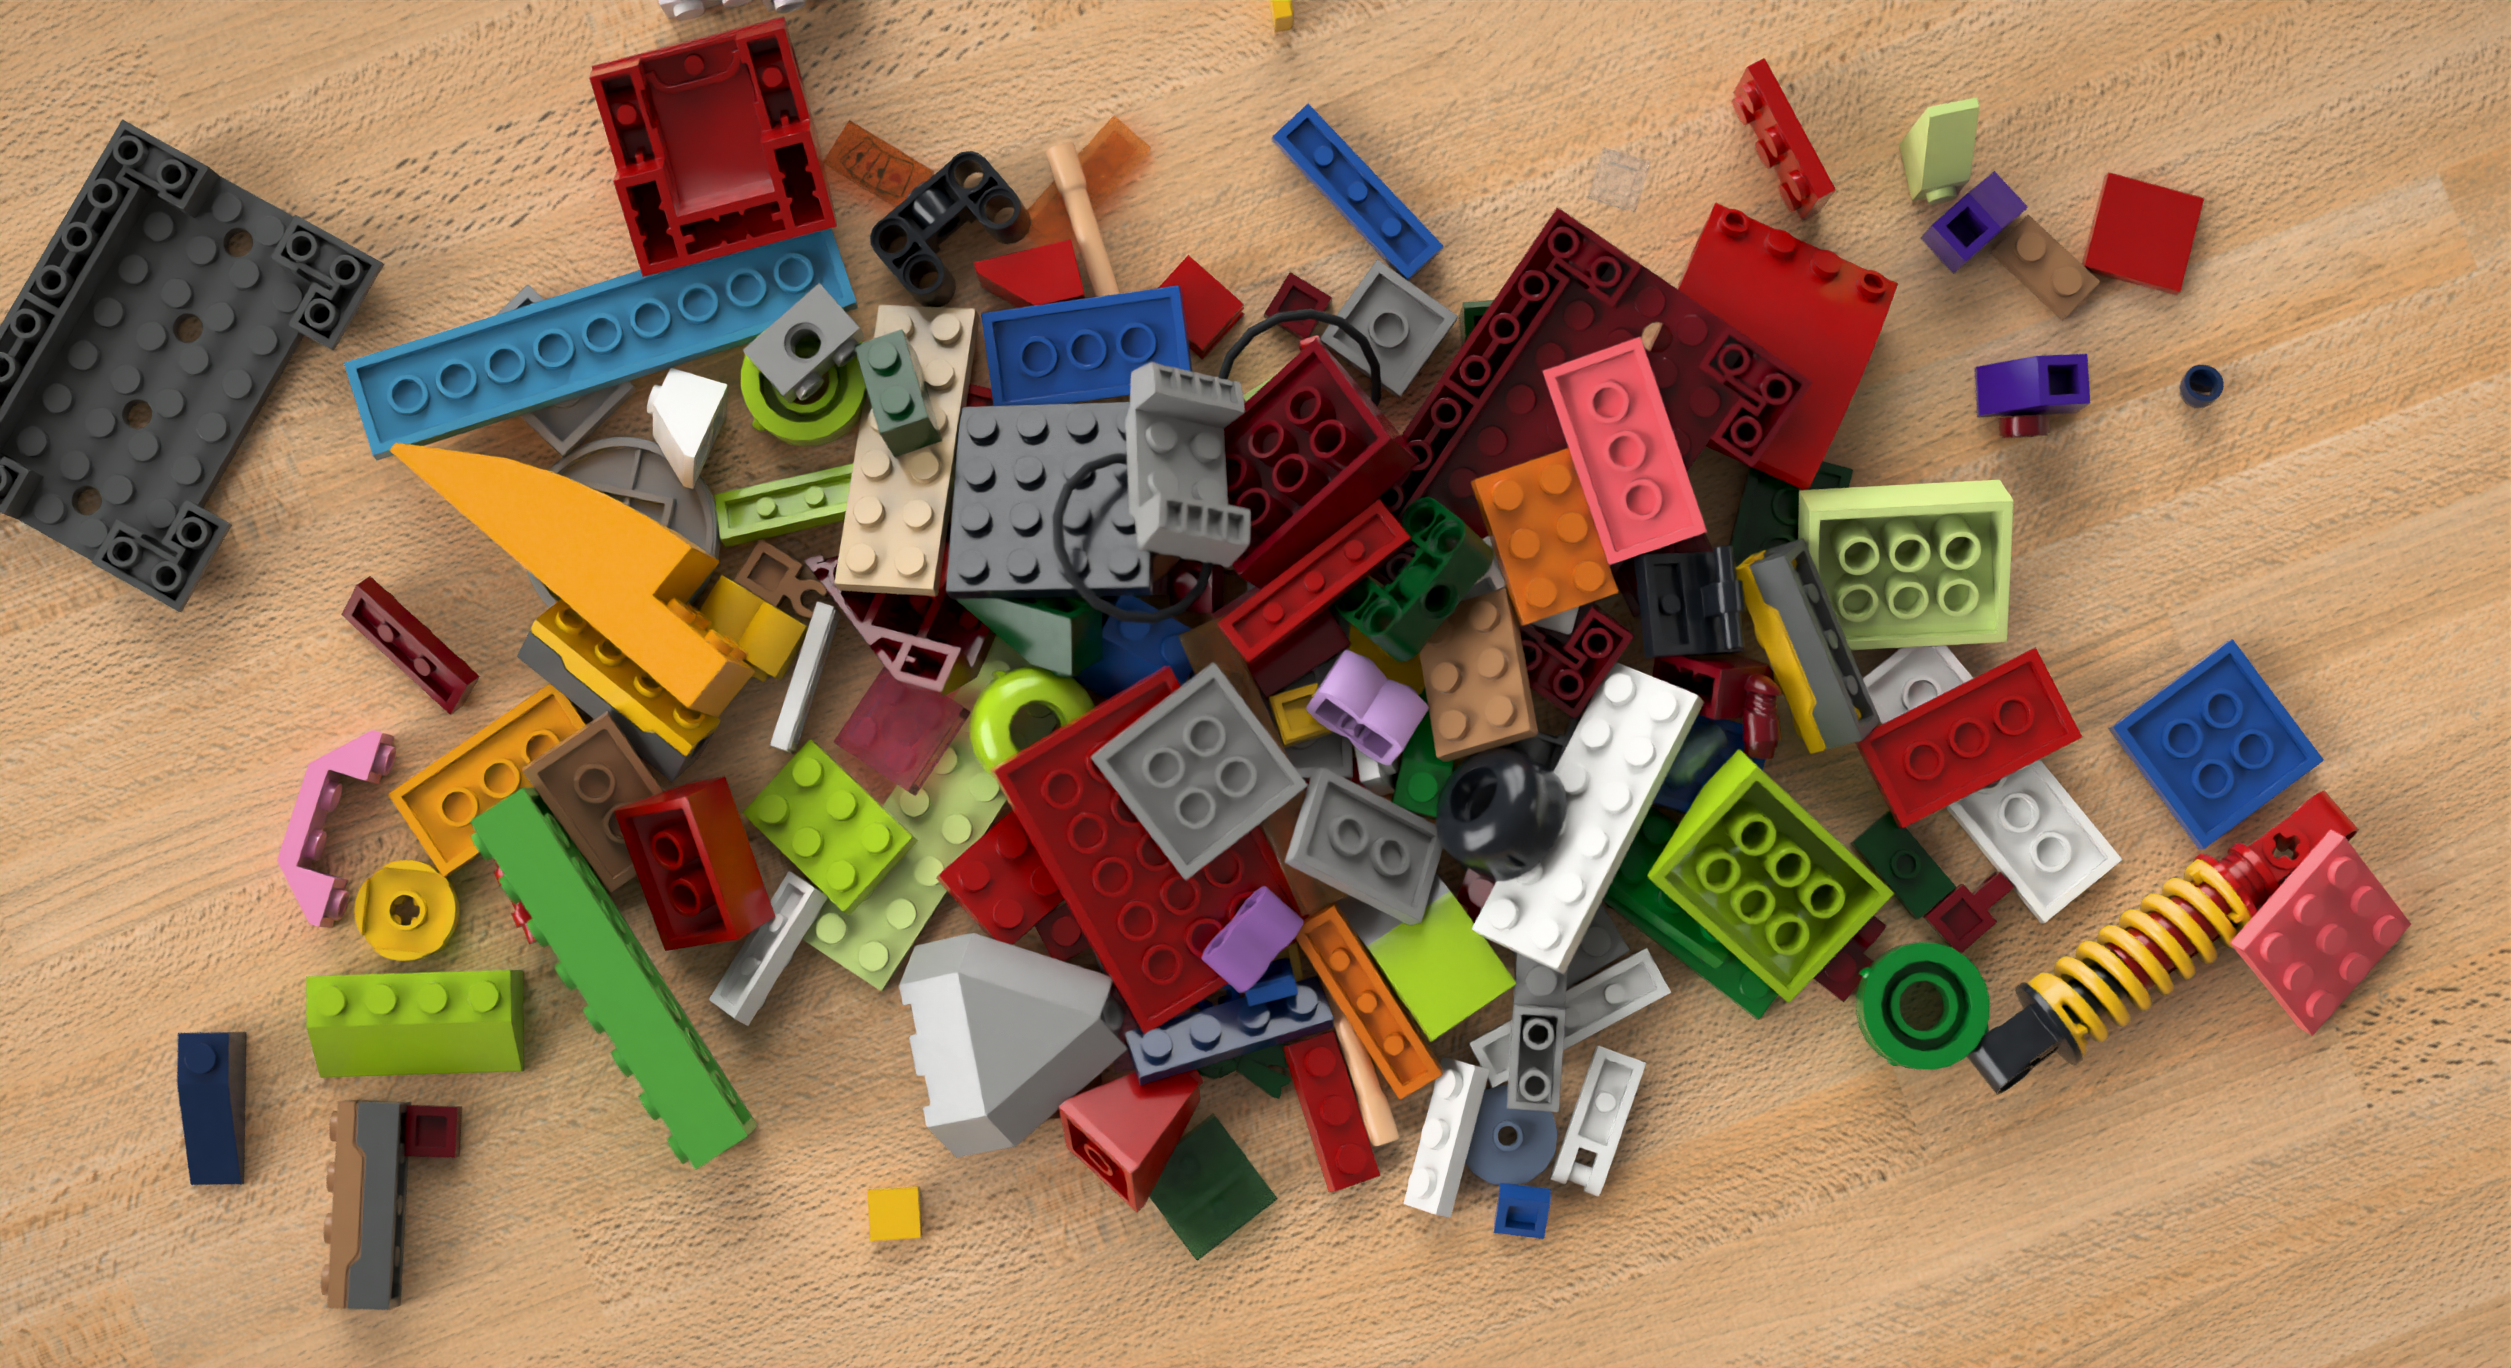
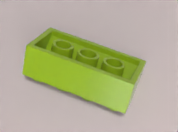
(416, 1023)

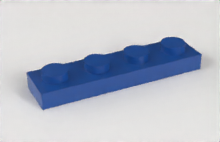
(1357, 193)

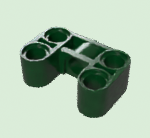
(1427, 590)

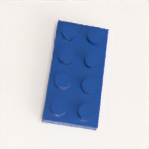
(1083, 346)

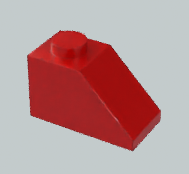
(1033, 275)

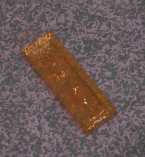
(1105, 165)

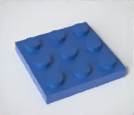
(2216, 744)

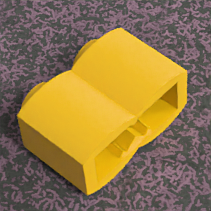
(757, 626)

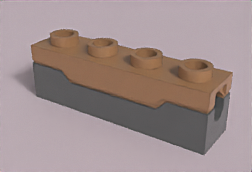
(367, 1205)

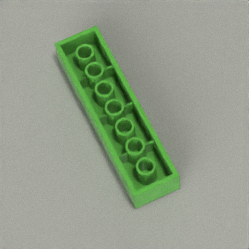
(613, 976)

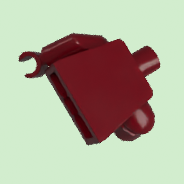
(1731, 689)

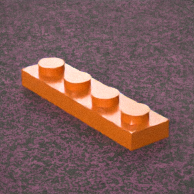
(1368, 1001)

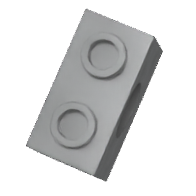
(815, 316)

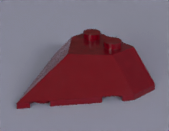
(914, 636)

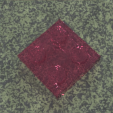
(901, 731)

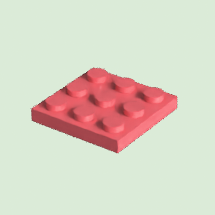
(2321, 932)

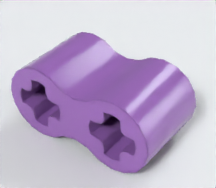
(1252, 939)

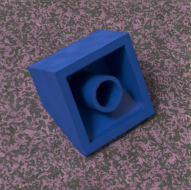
(1135, 650)

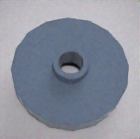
(1523, 1158)

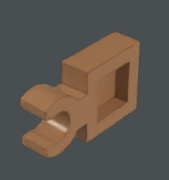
(775, 576)

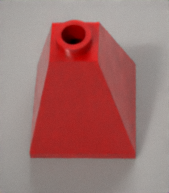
(1130, 1130)

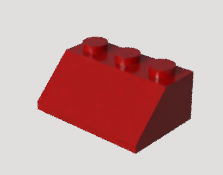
(695, 864)

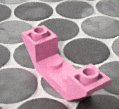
(317, 892)

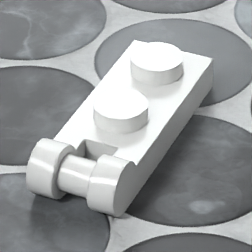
(1598, 1119)

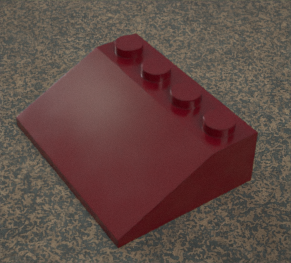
(1307, 461)

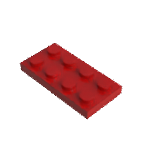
(1968, 738)

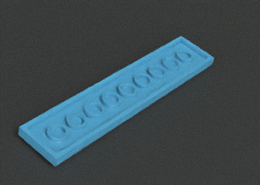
(585, 341)

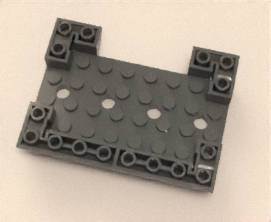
(103, 335)

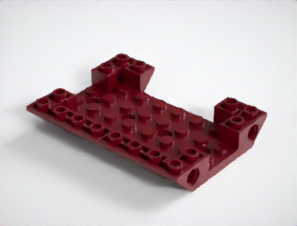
(1497, 412)

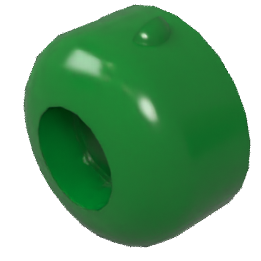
(1963, 998)

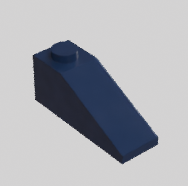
(213, 1105)

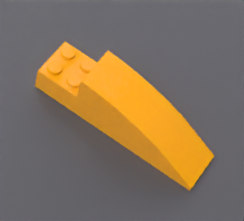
(601, 560)

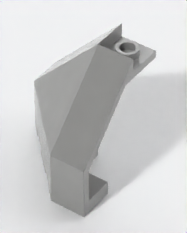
(1003, 1037)

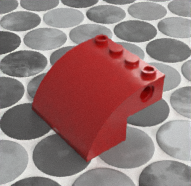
(713, 146)
(1801, 308)

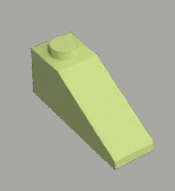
(1940, 151)

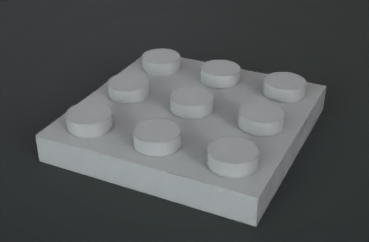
(1199, 771)

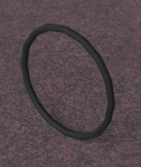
(1303, 315)
(1080, 586)

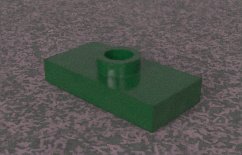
(1903, 865)

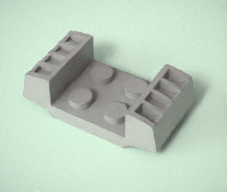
(1181, 464)

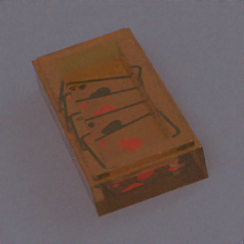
(875, 165)

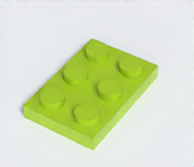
(830, 827)

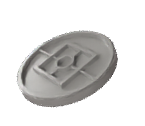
(643, 479)

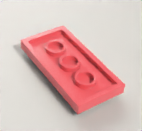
(1624, 451)

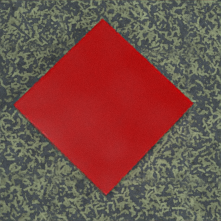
(2142, 233)

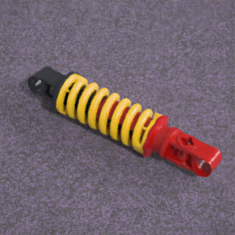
(2148, 946)

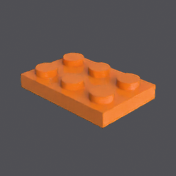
(1544, 537)

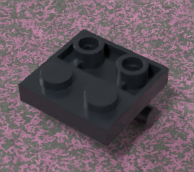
(1690, 603)

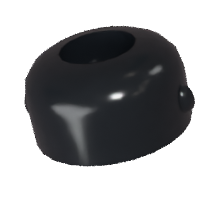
(1500, 813)

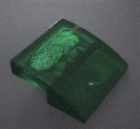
(1209, 1188)

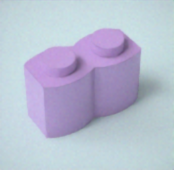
(1367, 707)

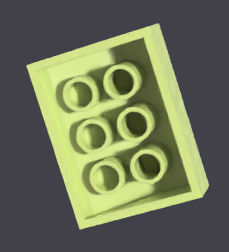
(1913, 561)

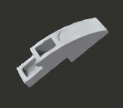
(1536, 1036)

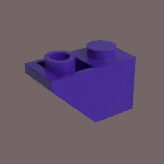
(1973, 222)
(2033, 386)

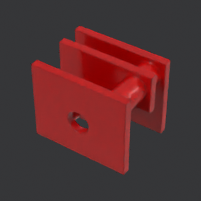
(1207, 305)

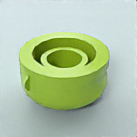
(809, 423)
(1009, 694)

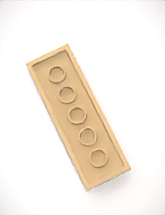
(904, 502)

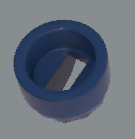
(2201, 379)

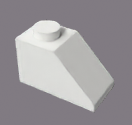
(687, 420)

